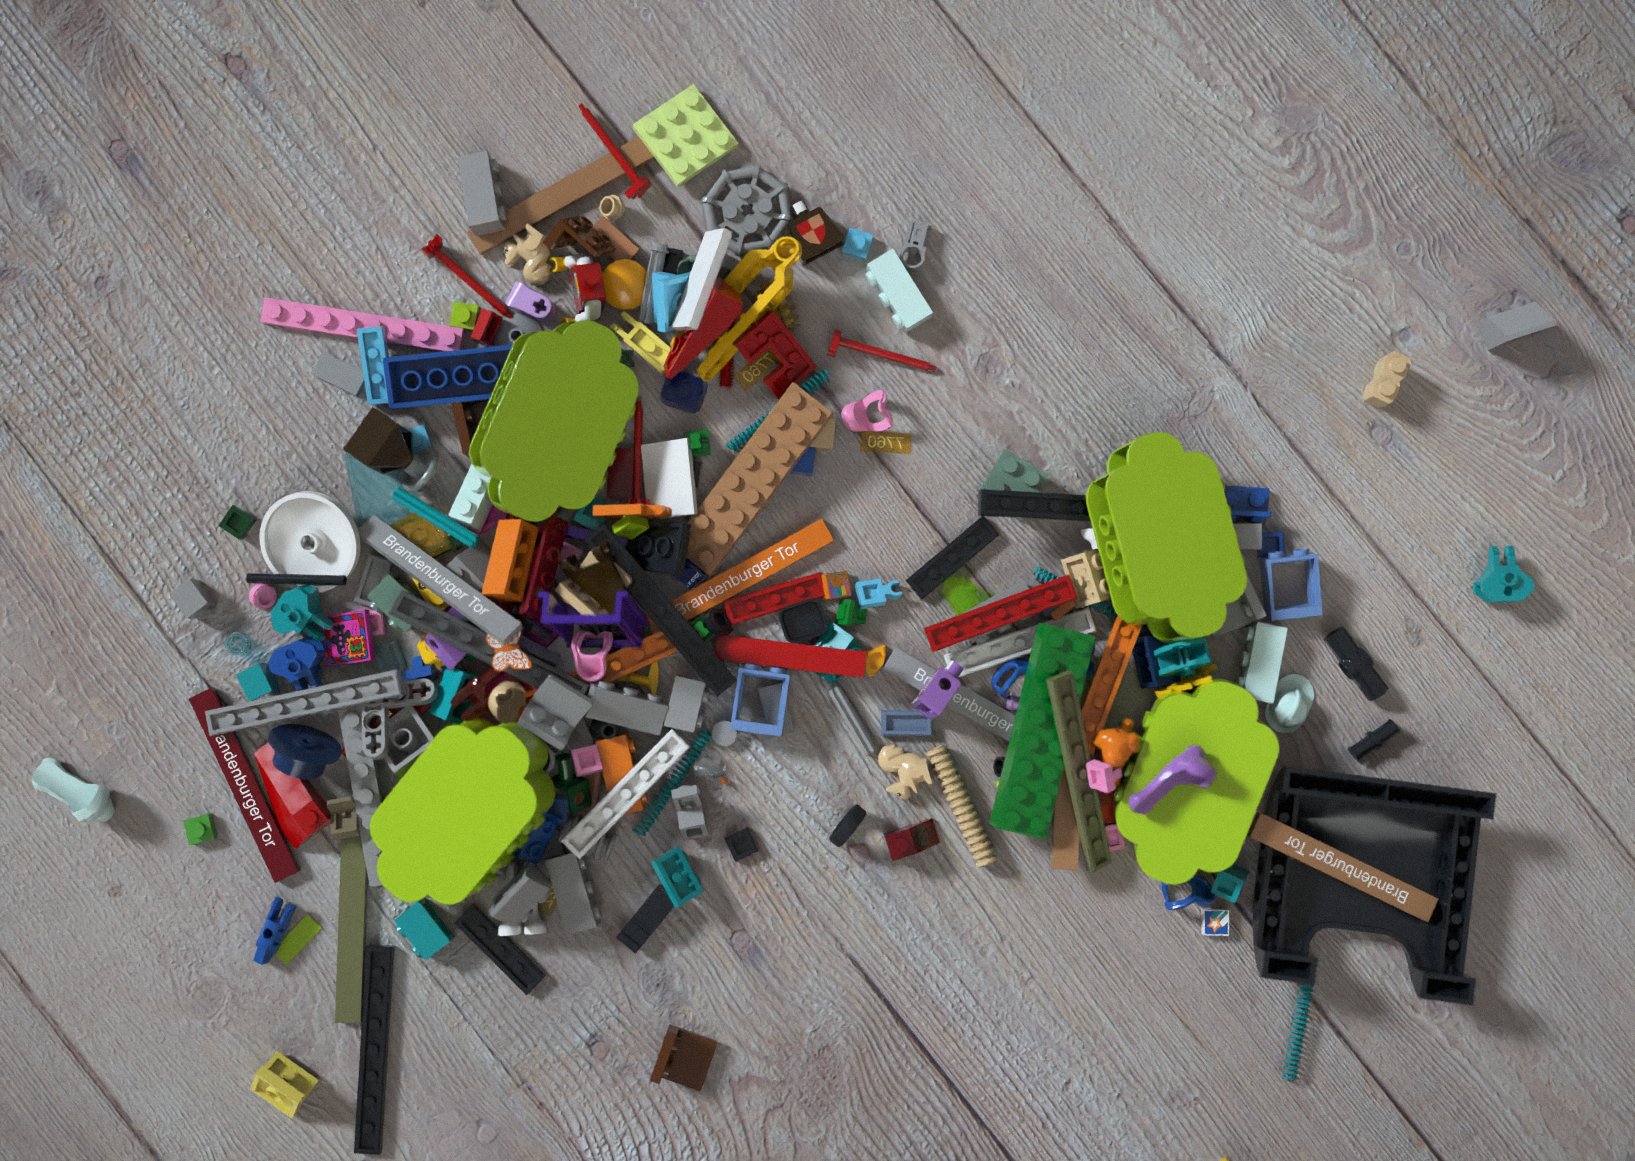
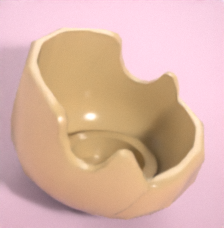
(506, 701)

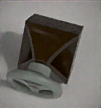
(389, 447)

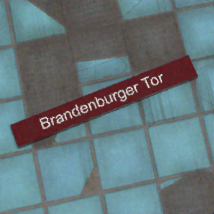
(247, 791)

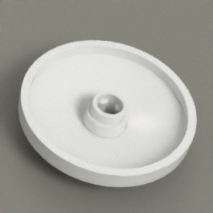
(310, 537)

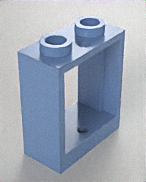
(1314, 604)
(757, 727)

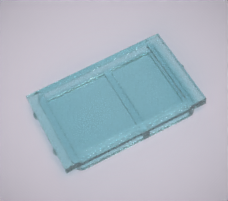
(374, 492)

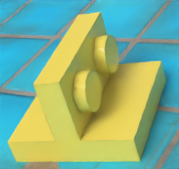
(283, 1084)

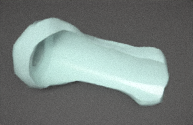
(84, 799)

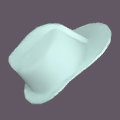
(1291, 703)

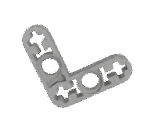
(381, 709)

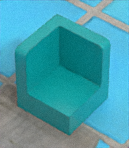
(585, 515)
(257, 681)
(1230, 882)

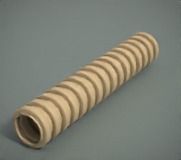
(962, 807)

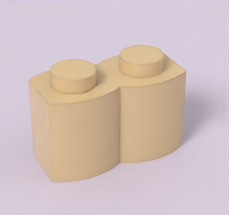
(1387, 378)

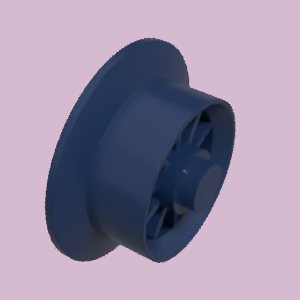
(302, 750)

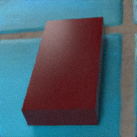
(621, 474)

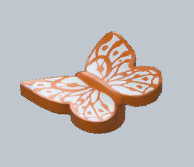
(508, 654)

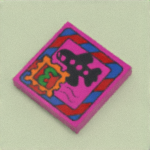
(349, 639)

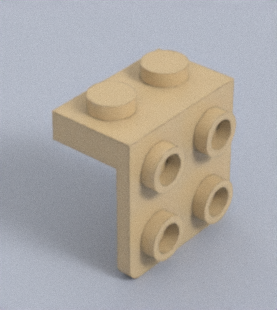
(579, 599)

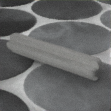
(852, 720)

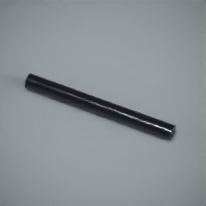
(301, 579)

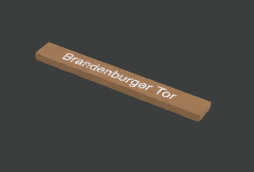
(1342, 867)

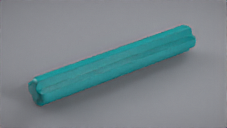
(436, 517)

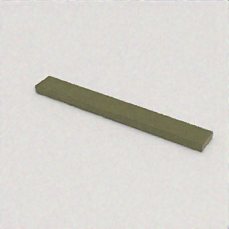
(1075, 756)
(351, 932)

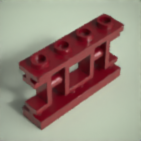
(542, 567)

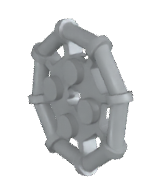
(744, 196)

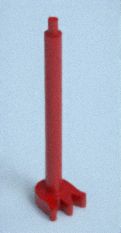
(640, 185)
(433, 249)
(837, 341)
(637, 463)

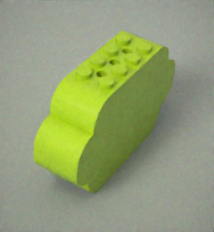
(554, 420)
(1166, 538)
(462, 811)
(1196, 823)

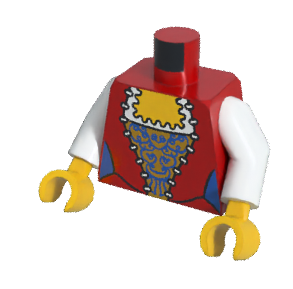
(586, 285)

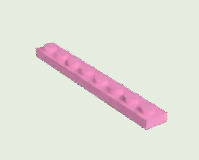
(346, 323)

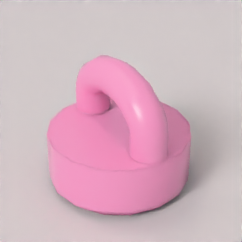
(262, 596)

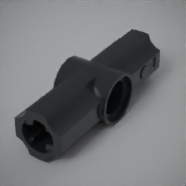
(1356, 663)

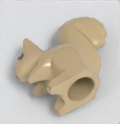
(534, 252)
(910, 768)

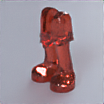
(475, 692)

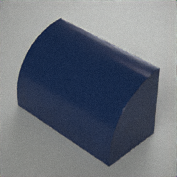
(1147, 662)

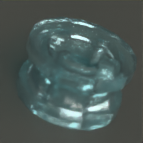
(229, 642)

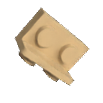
(1087, 577)

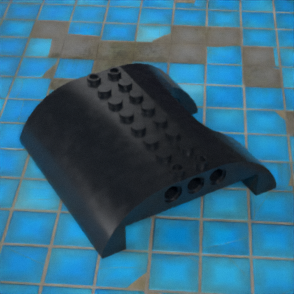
(1397, 826)

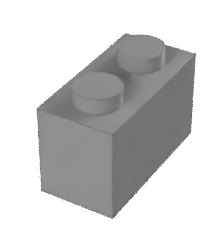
(686, 704)

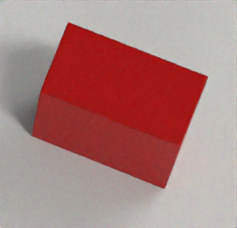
(482, 325)

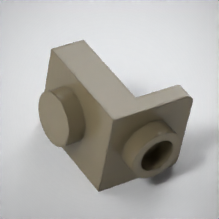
(343, 818)

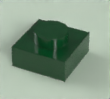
(237, 522)

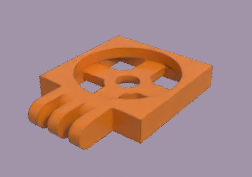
(616, 512)

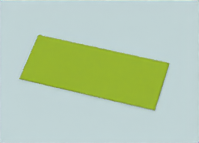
(297, 939)

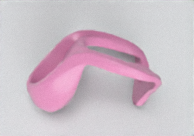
(855, 414)
(591, 667)

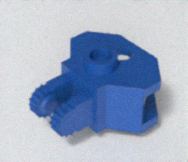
(299, 660)

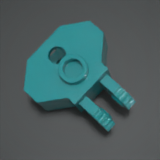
(1502, 582)
(298, 612)
(1183, 658)

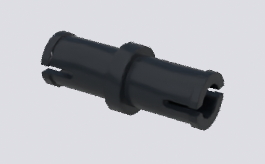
(1374, 740)

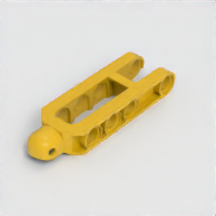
(781, 259)

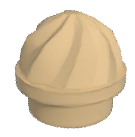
(612, 207)

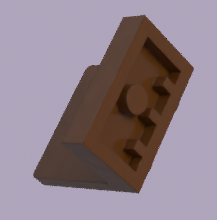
(579, 229)
(467, 421)
(684, 1058)

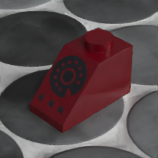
(911, 839)

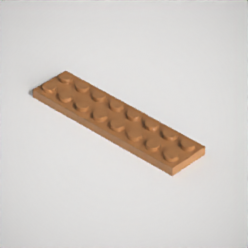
(754, 477)

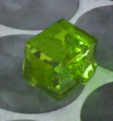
(959, 594)

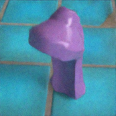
(1185, 768)

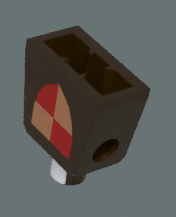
(814, 232)

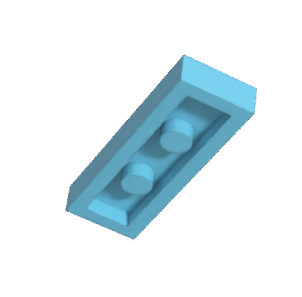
(372, 349)

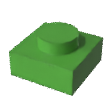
(200, 829)

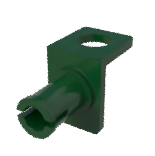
(568, 782)

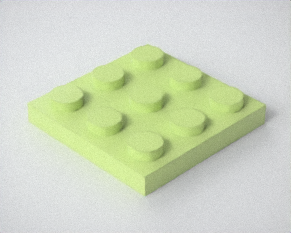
(685, 135)

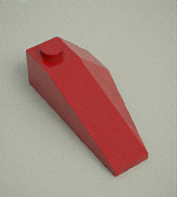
(719, 314)
(294, 801)

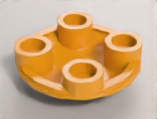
(624, 283)

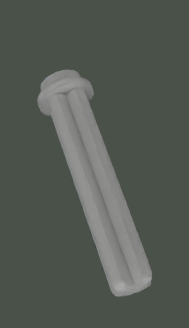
(656, 264)

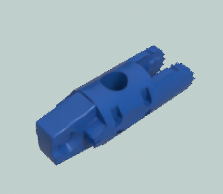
(273, 931)

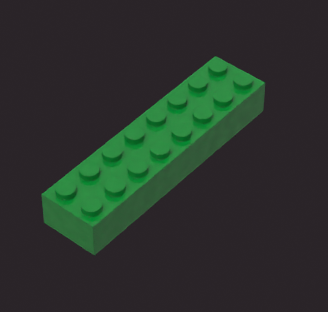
(1034, 752)

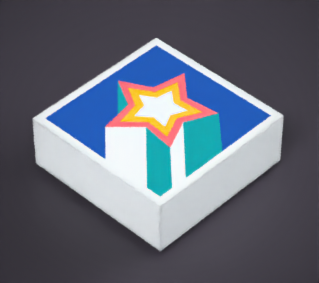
(1215, 921)

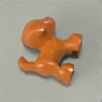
(1117, 745)

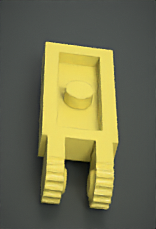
(643, 342)

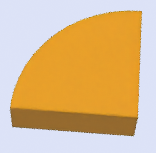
(875, 660)

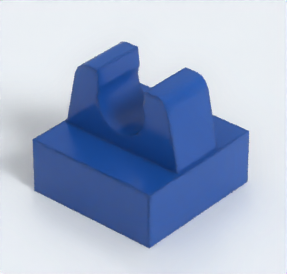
(421, 671)

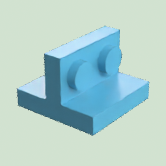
(666, 297)

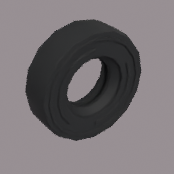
(847, 825)

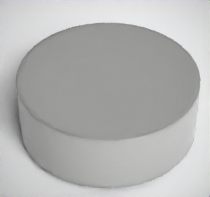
(722, 734)

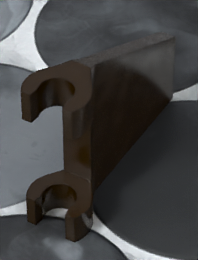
(598, 579)

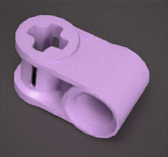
(528, 302)

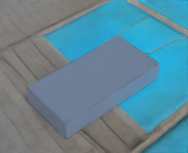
(905, 723)

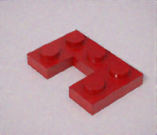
(773, 334)

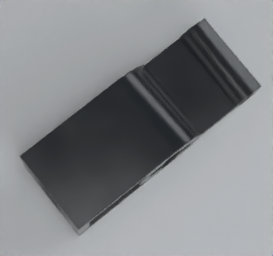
(646, 919)

